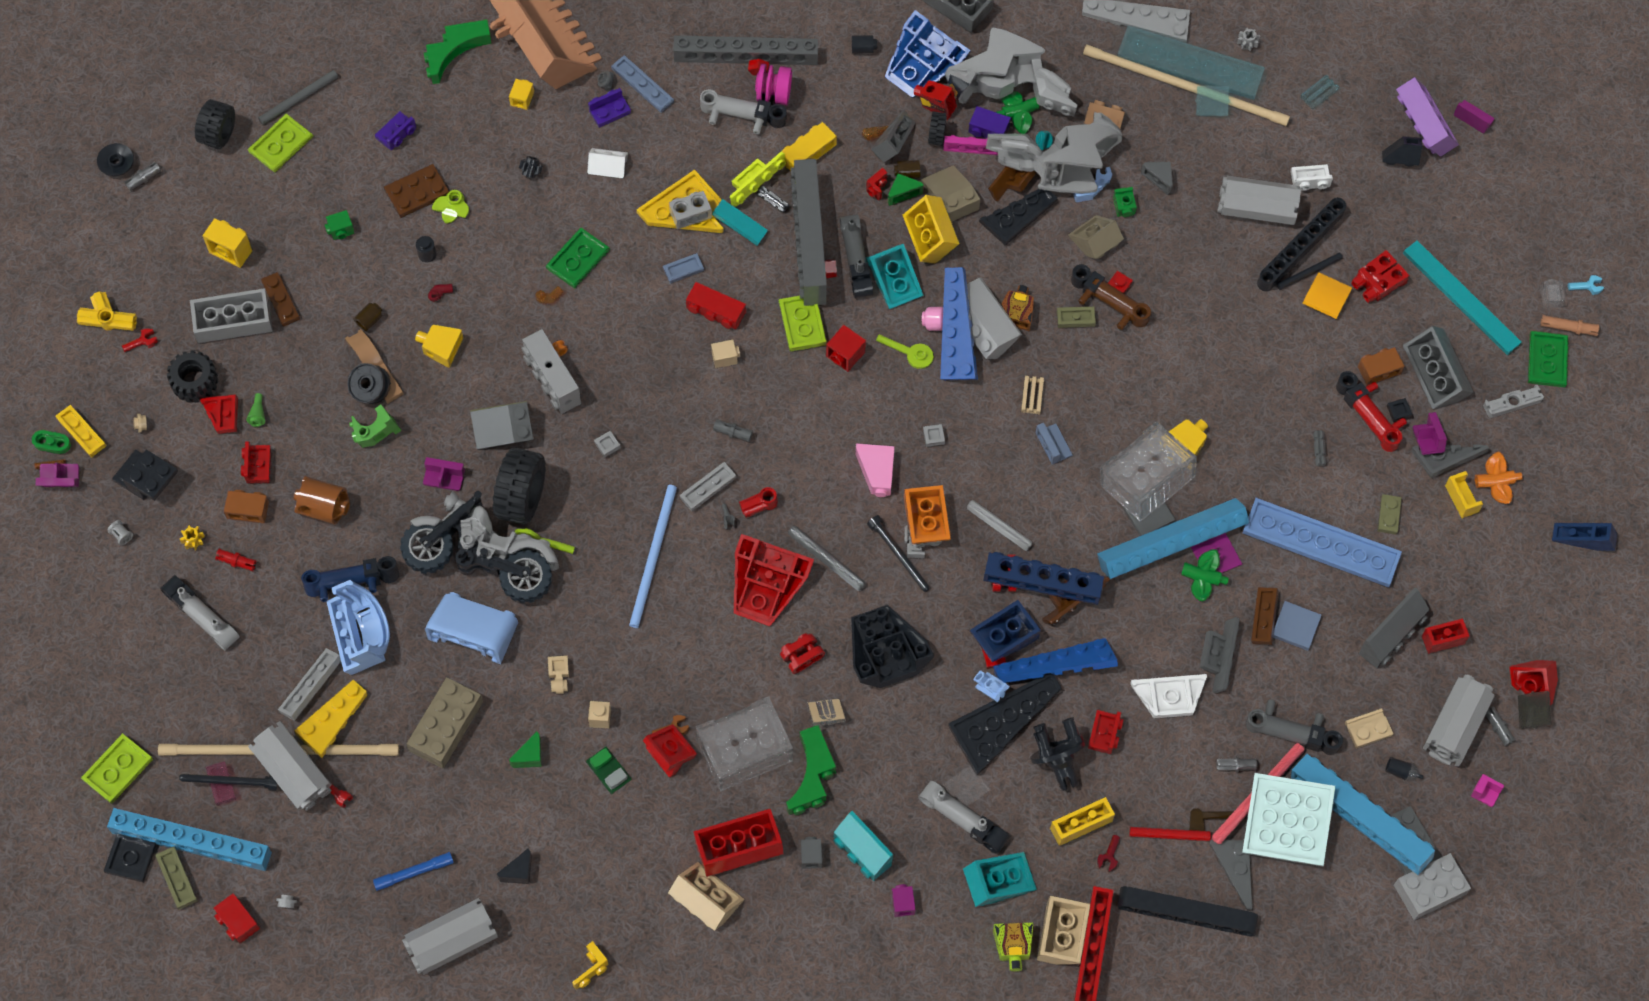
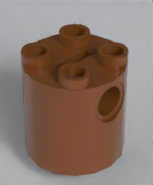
(321, 500)

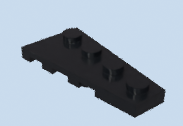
(1013, 219)

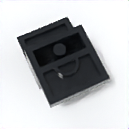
(145, 474)

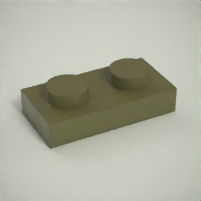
(1076, 317)
(1389, 514)

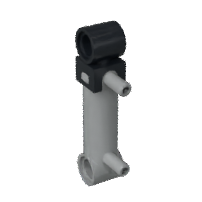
(758, 112)
(190, 604)
(978, 827)

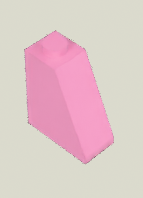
(877, 467)

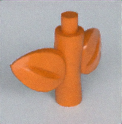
(1498, 478)

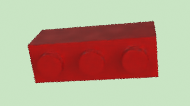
(715, 306)

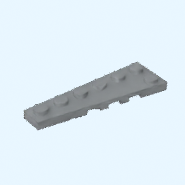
(1155, 19)

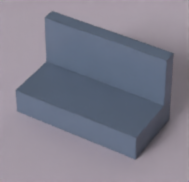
(1053, 442)

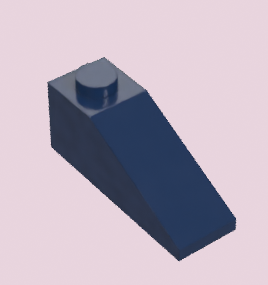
(1586, 535)

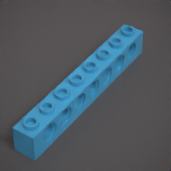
(190, 839)

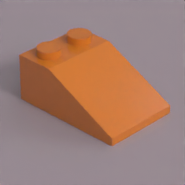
(926, 514)

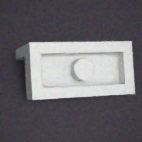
(607, 163)

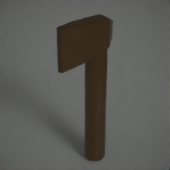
(1197, 816)

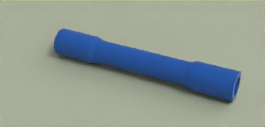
(435, 863)

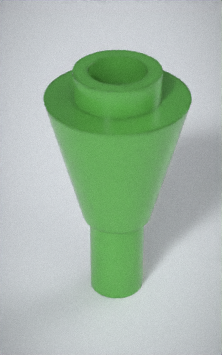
(256, 415)

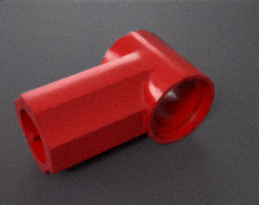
(757, 503)

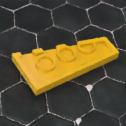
(325, 724)

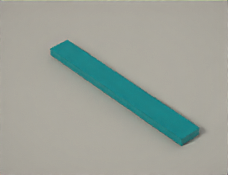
(1462, 297)

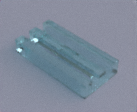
(1329, 83)

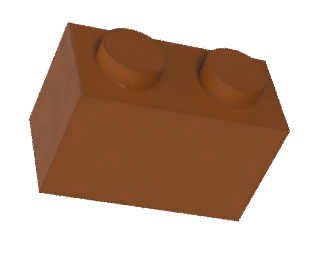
(1380, 365)
(246, 506)

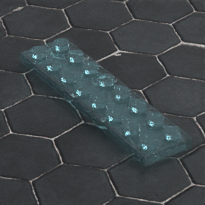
(1191, 62)

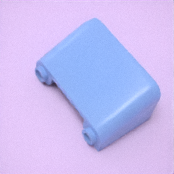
(472, 626)

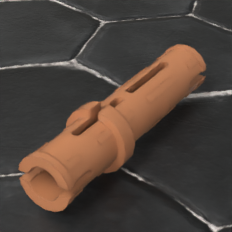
(1570, 325)

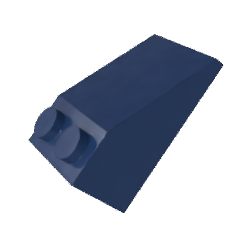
(1006, 631)

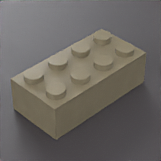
(444, 723)

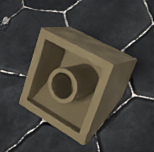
(1097, 236)

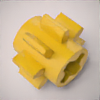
(192, 542)

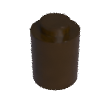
(908, 168)
(368, 316)

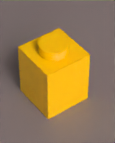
(521, 94)

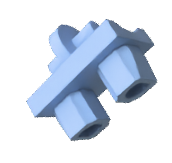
(990, 685)

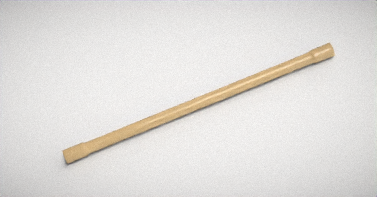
(1098, 54)
(176, 749)

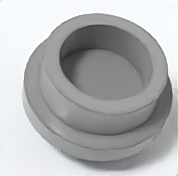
(286, 901)

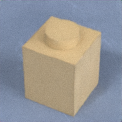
(724, 353)
(599, 714)

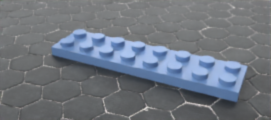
(1322, 542)

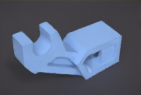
(1101, 181)

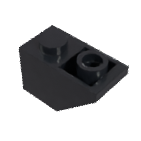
(1403, 151)

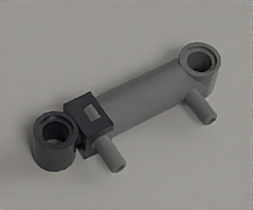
(856, 257)
(1311, 737)

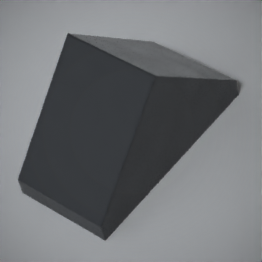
(518, 870)

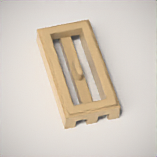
(1032, 380)

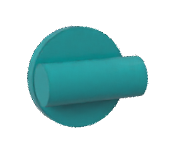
(1044, 139)

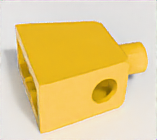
(440, 343)
(1191, 435)

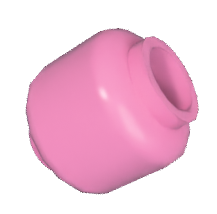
(933, 318)

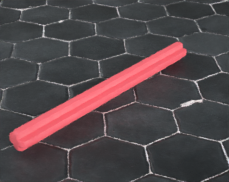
(1243, 809)

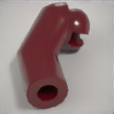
(438, 290)

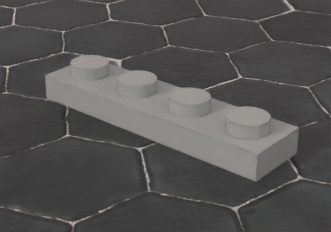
(310, 684)

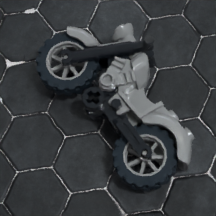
(480, 548)

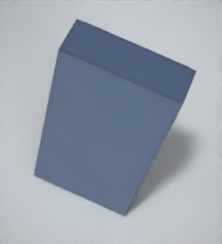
(683, 268)

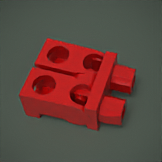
(1380, 277)

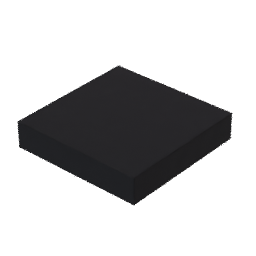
(130, 858)

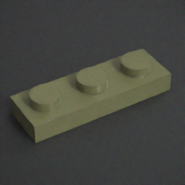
(176, 878)

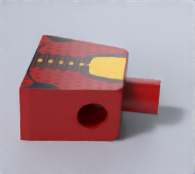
(936, 97)

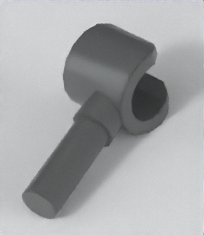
(728, 519)

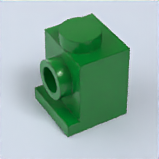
(1124, 202)

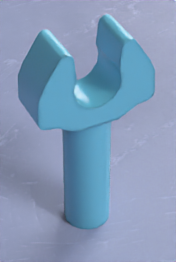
(1588, 285)

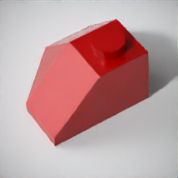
(1535, 676)

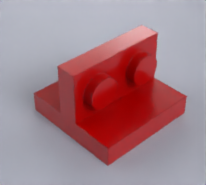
(669, 749)

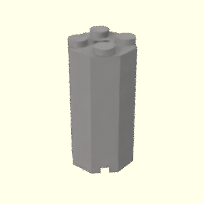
(1259, 200)
(1459, 720)
(290, 766)
(449, 936)

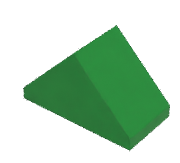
(904, 189)
(529, 754)

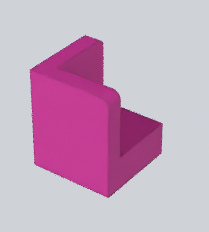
(1487, 790)

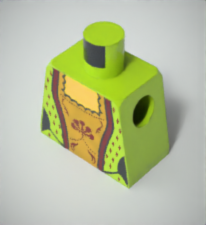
(1013, 943)

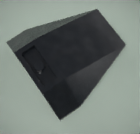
(886, 648)

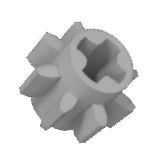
(1248, 39)

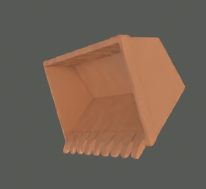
(546, 38)

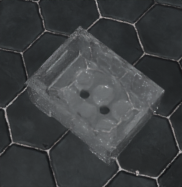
(1147, 490)
(752, 756)

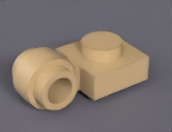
(558, 669)

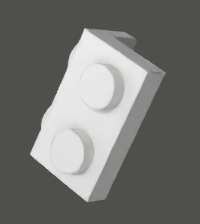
(1311, 177)

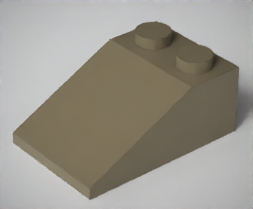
(954, 190)

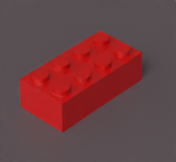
(738, 842)

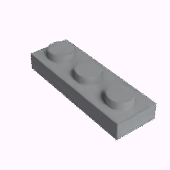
(707, 486)

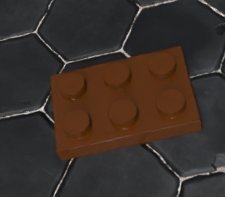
(416, 190)

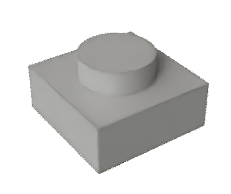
(933, 435)
(607, 444)

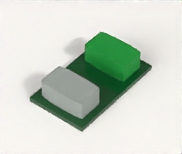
(608, 770)

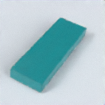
(739, 222)

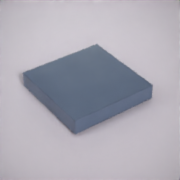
(1296, 625)

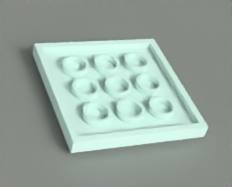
(1288, 819)

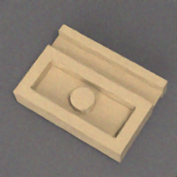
(1369, 728)

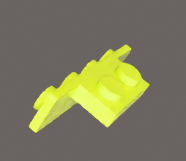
(754, 176)

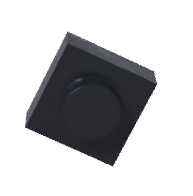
(1399, 409)

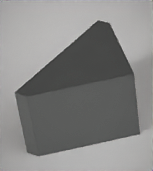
(1159, 174)

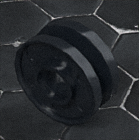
(358, 382)

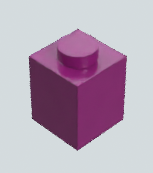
(903, 900)

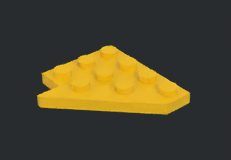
(657, 211)

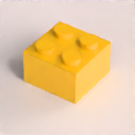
(227, 242)

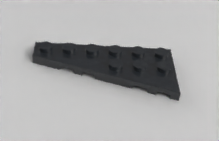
(993, 726)

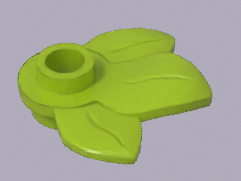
(449, 208)

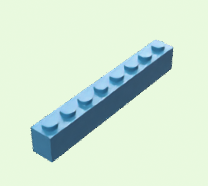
(1173, 538)
(1368, 817)

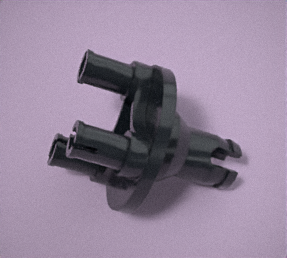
(1059, 753)

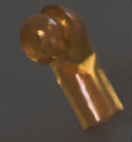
(873, 132)
(545, 298)

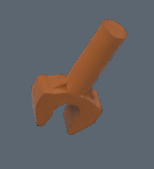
(677, 719)

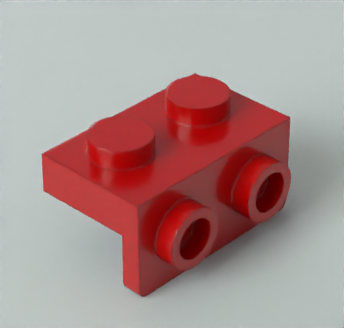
(256, 463)
(1104, 731)

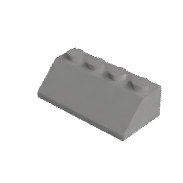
(991, 325)

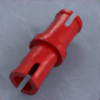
(235, 559)

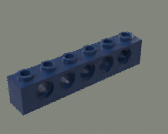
(1050, 586)

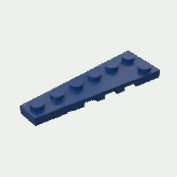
(1091, 654)

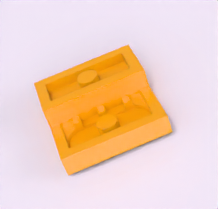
(1327, 295)

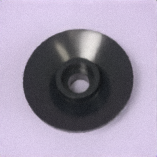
(111, 154)

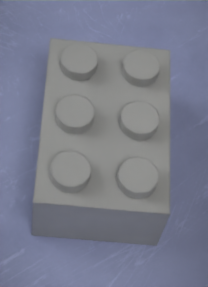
(1433, 888)

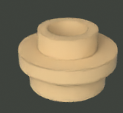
(140, 423)

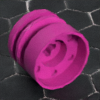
(774, 84)

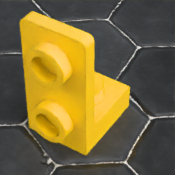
(599, 968)

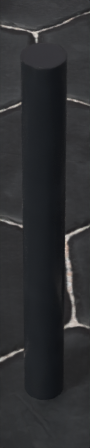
(1309, 271)

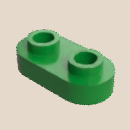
(52, 441)

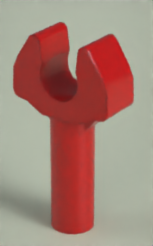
(141, 341)

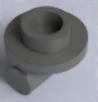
(605, 80)

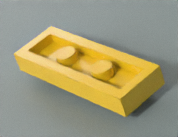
(80, 431)

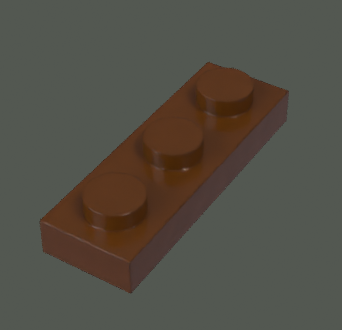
(280, 299)
(1264, 616)

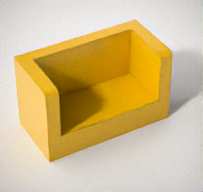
(1462, 496)

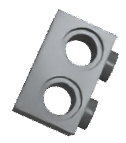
(692, 213)

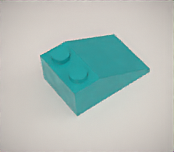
(895, 276)
(999, 878)

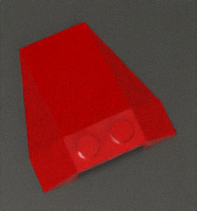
(766, 579)

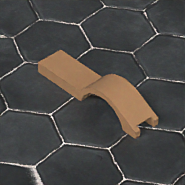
(368, 354)

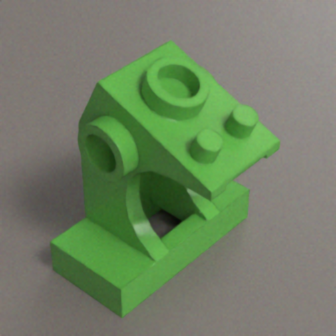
(374, 433)

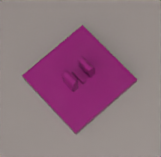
(1221, 543)

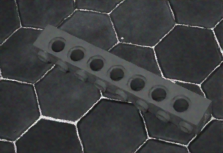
(742, 49)

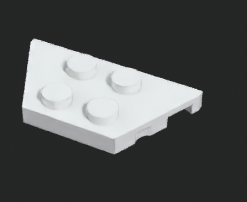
(1170, 695)

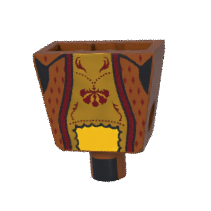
(1019, 307)

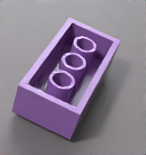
(1427, 117)

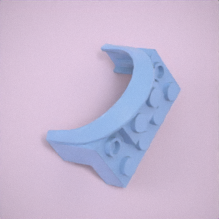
(372, 623)

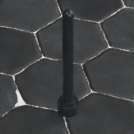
(877, 525)
(267, 782)

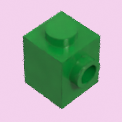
(339, 225)

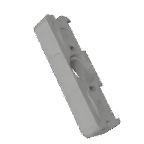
(1502, 405)

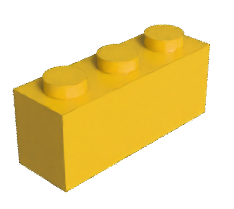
(811, 145)
(1082, 821)

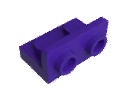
(608, 107)
(396, 130)

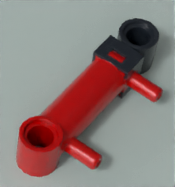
(1357, 397)

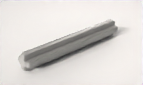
(999, 525)

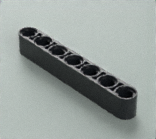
(1305, 237)
(1187, 911)

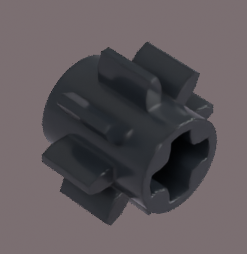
(530, 166)

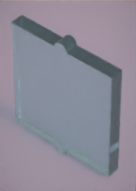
(1212, 100)

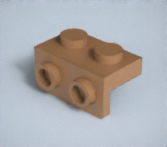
(1114, 113)

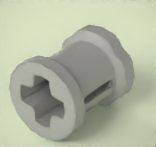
(120, 532)

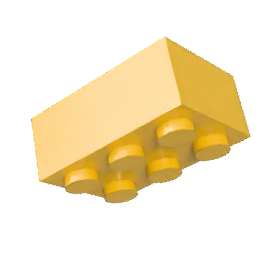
(930, 229)

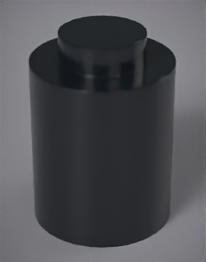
(863, 44)
(426, 249)

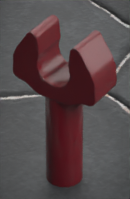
(1109, 856)

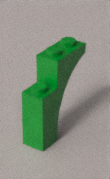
(456, 41)
(818, 766)

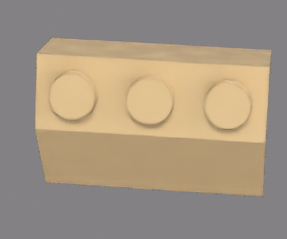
(705, 896)
(1063, 931)

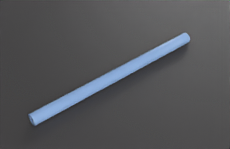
(653, 556)

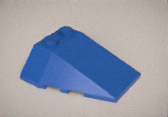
(922, 55)

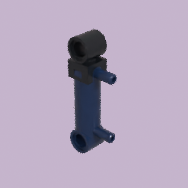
(370, 572)

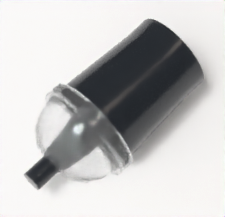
(1403, 769)

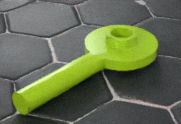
(918, 355)
(553, 544)

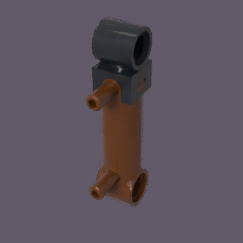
(1096, 287)

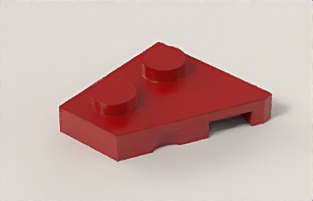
(222, 412)

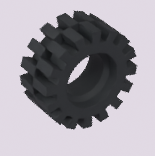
(937, 128)

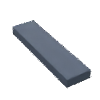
(642, 84)

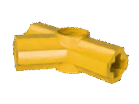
(103, 310)

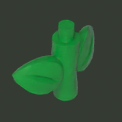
(1019, 110)
(1204, 574)

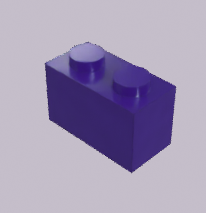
(988, 122)

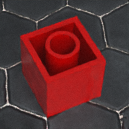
(845, 348)

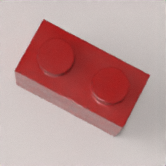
(1445, 636)
(236, 918)

